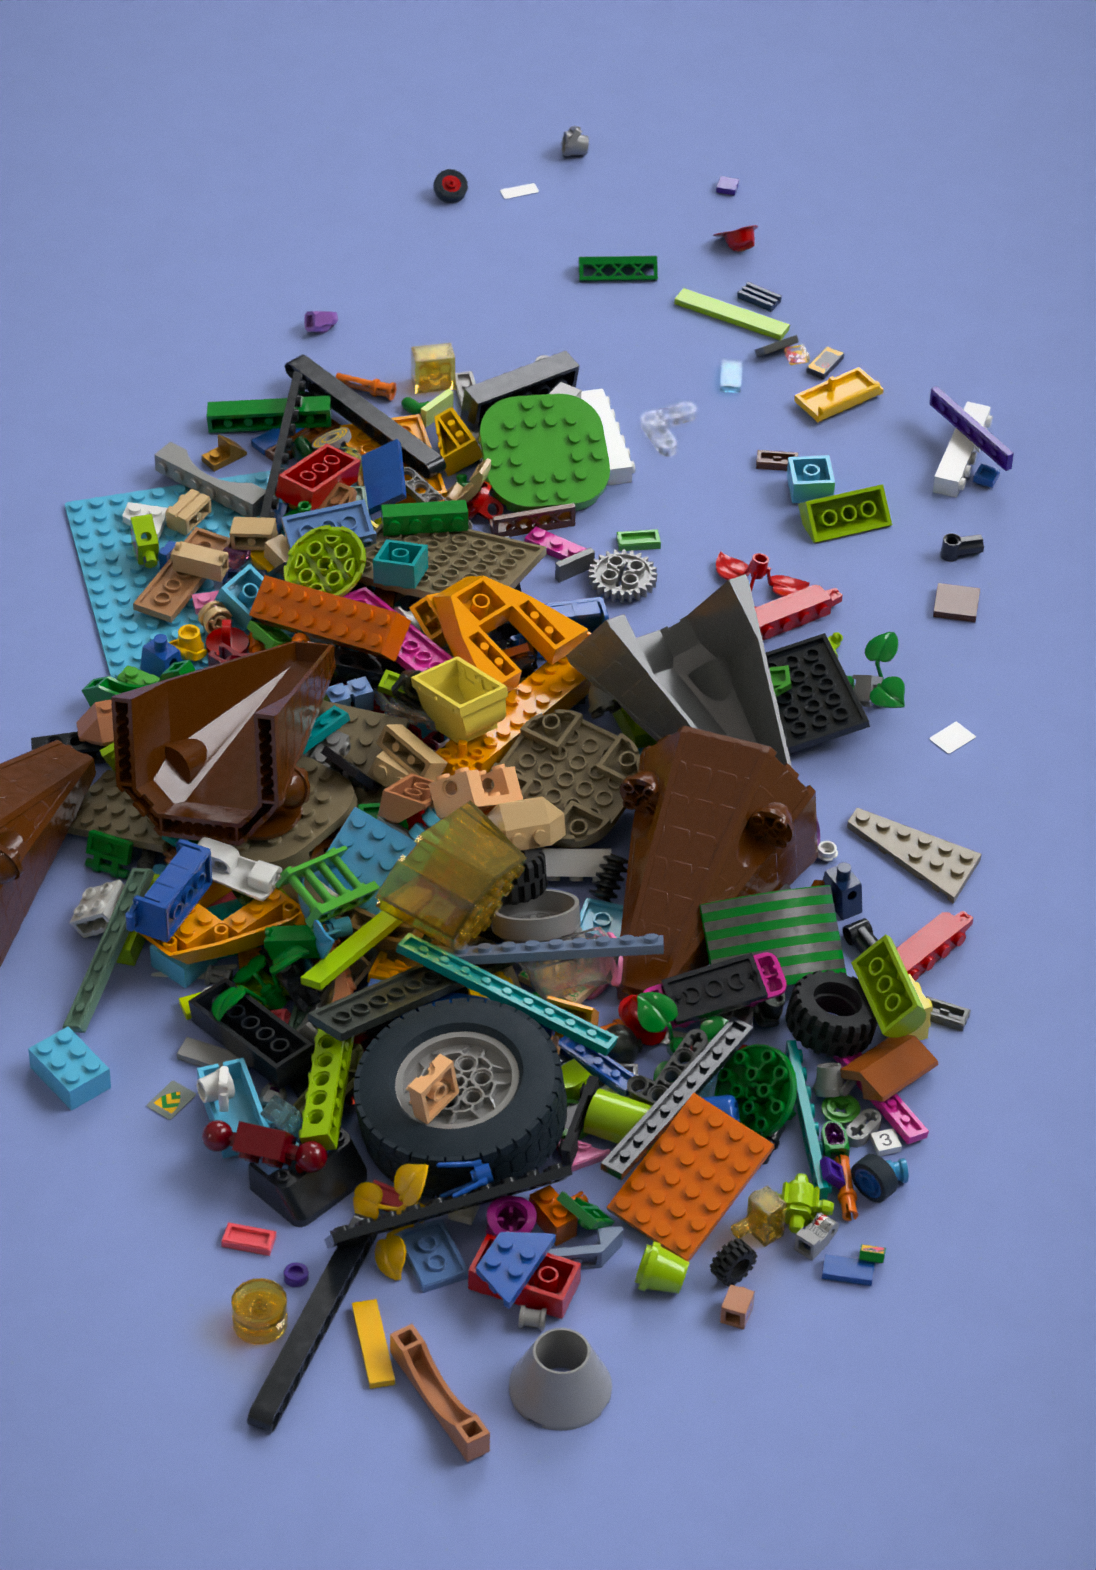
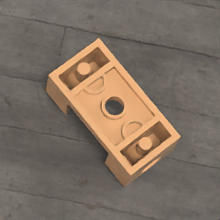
(475, 787)

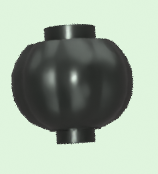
(627, 1045)

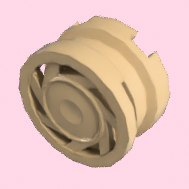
(211, 616)

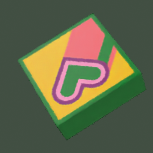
(872, 1253)

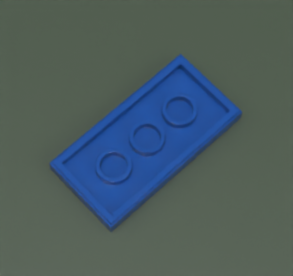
(384, 476)

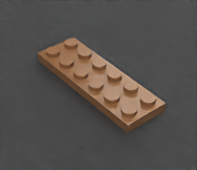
(173, 589)

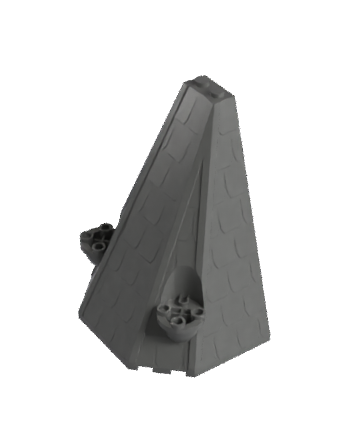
(694, 674)

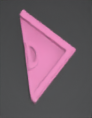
(587, 1155)

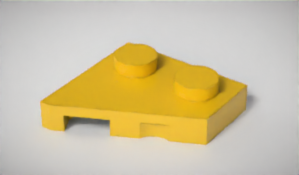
(385, 968)

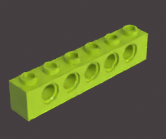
(326, 1090)

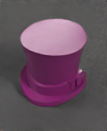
(510, 1215)

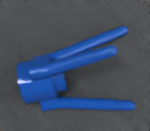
(480, 1176)

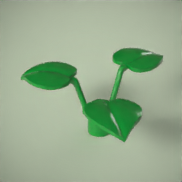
(892, 689)
(271, 994)
(656, 1012)

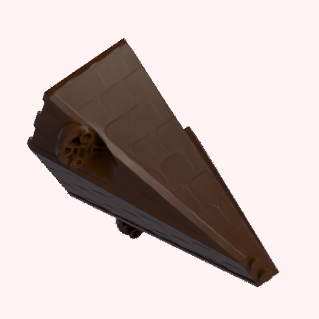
(222, 742)
(36, 810)
(706, 828)

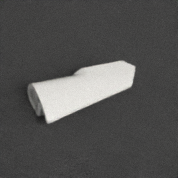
(239, 873)

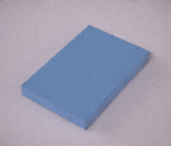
(433, 1255)

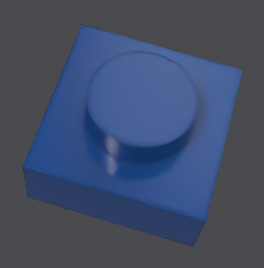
(986, 475)
(165, 552)

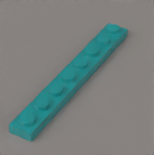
(806, 1113)

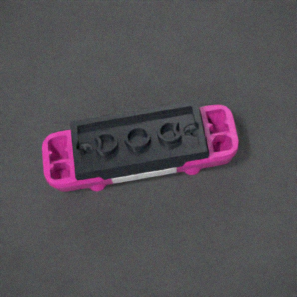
(723, 987)

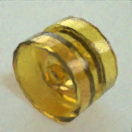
(259, 1311)

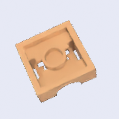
(438, 1086)

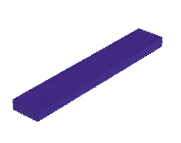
(971, 428)

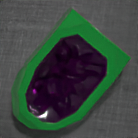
(834, 1140)

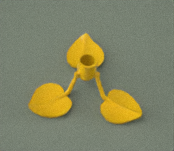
(409, 1183)

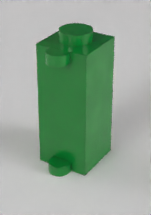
(281, 937)

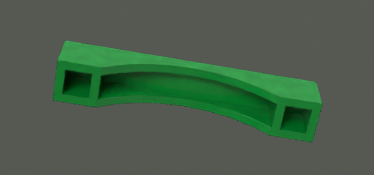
(106, 687)

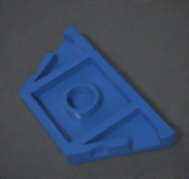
(512, 1262)

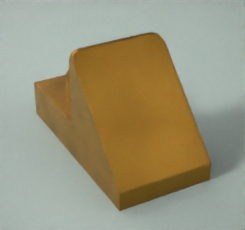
(224, 454)

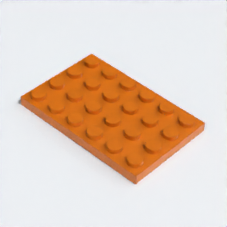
(690, 1177)

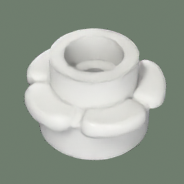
(827, 851)

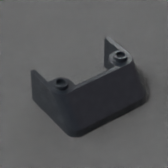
(310, 1195)

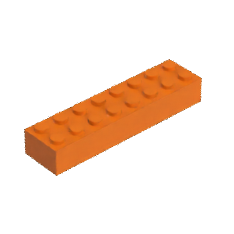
(330, 618)

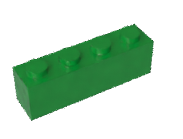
(424, 517)

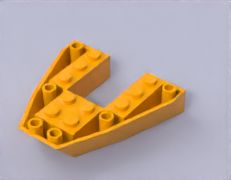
(481, 605)
(207, 937)

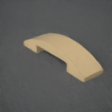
(467, 492)

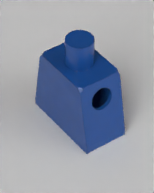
(158, 655)

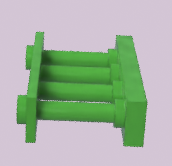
(333, 906)

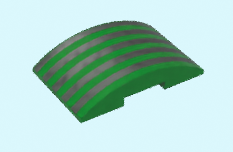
(789, 923)

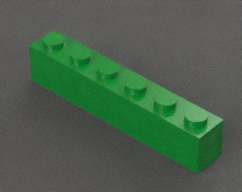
(266, 414)

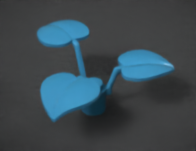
(324, 938)

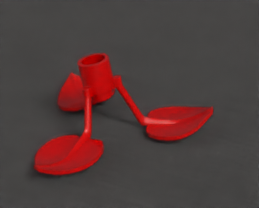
(730, 568)

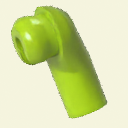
(835, 641)

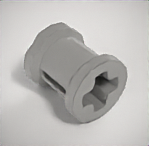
(532, 1318)

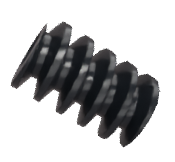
(609, 877)

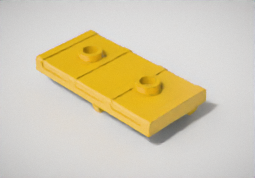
(838, 394)

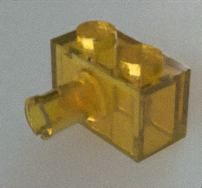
(764, 1217)

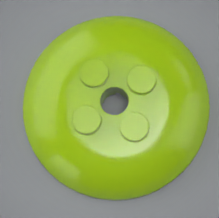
(323, 548)

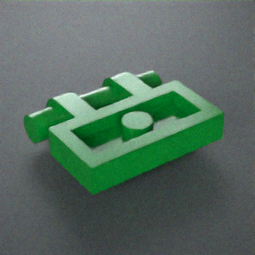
(110, 848)

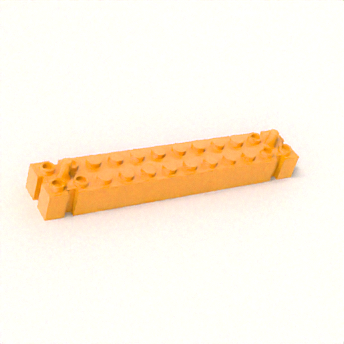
(542, 692)

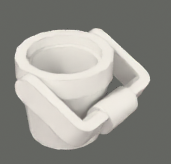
(217, 1087)

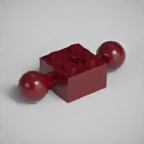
(264, 1144)

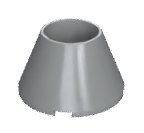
(555, 1397)

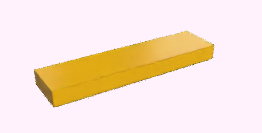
(373, 1343)

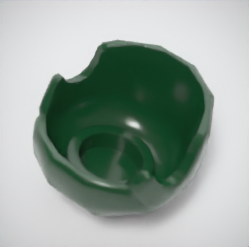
(301, 448)

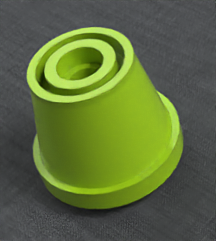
(661, 1270)

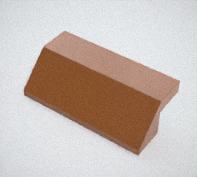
(890, 1067)

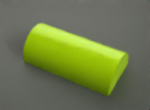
(889, 989)
(613, 1115)

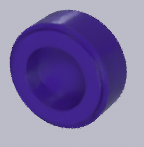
(296, 1275)

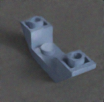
(594, 1256)

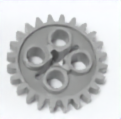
(609, 570)

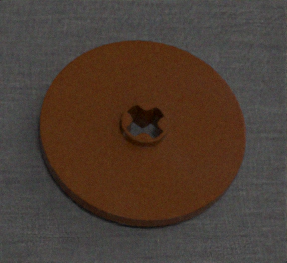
(278, 823)

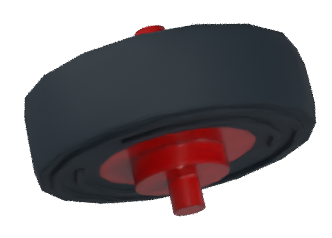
(450, 186)

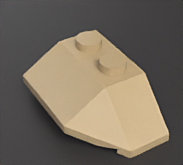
(529, 822)

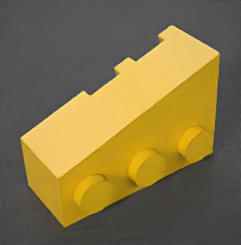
(455, 442)

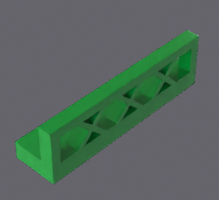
(618, 263)

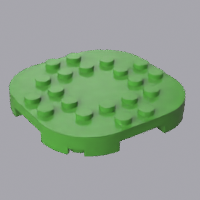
(544, 452)

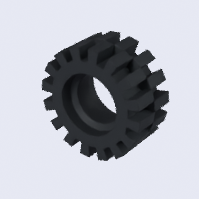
(733, 1262)

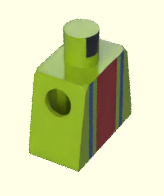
(145, 549)

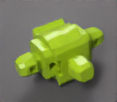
(803, 1202)

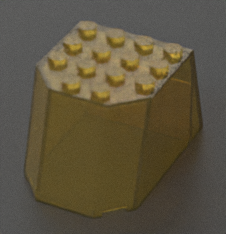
(453, 878)

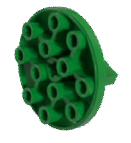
(763, 1087)

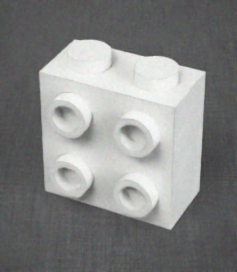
(96, 908)

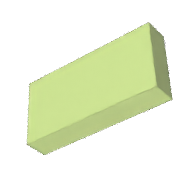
(436, 406)

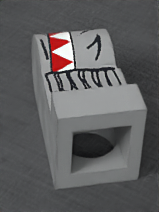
(816, 1235)

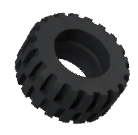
(532, 880)
(822, 1031)

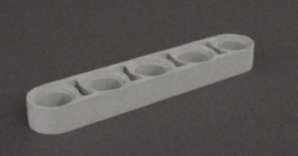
(418, 482)

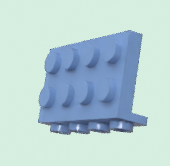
(350, 515)

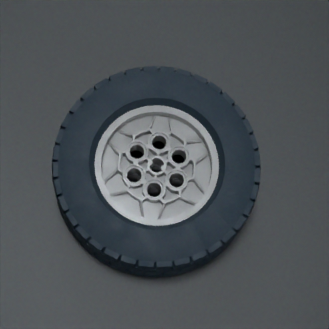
(507, 1100)

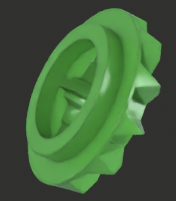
(847, 1102)

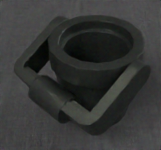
(410, 694)
(769, 1011)

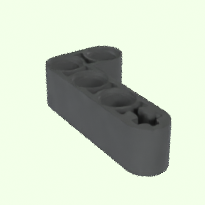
(687, 1051)

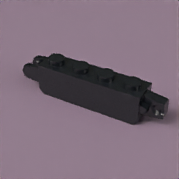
(291, 982)

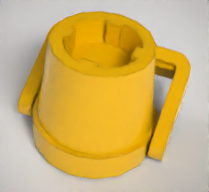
(190, 643)

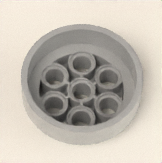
(540, 919)

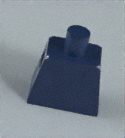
(845, 890)

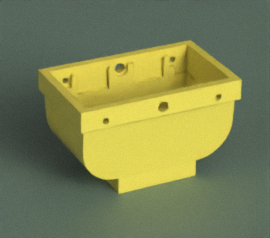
(461, 699)

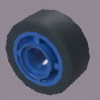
(874, 1178)

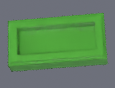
(638, 540)

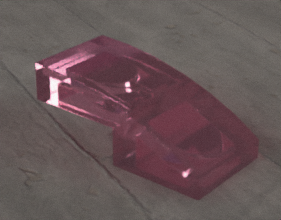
(237, 557)

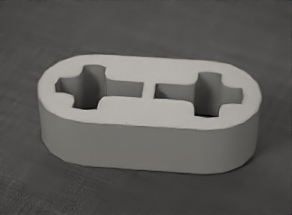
(859, 1125)

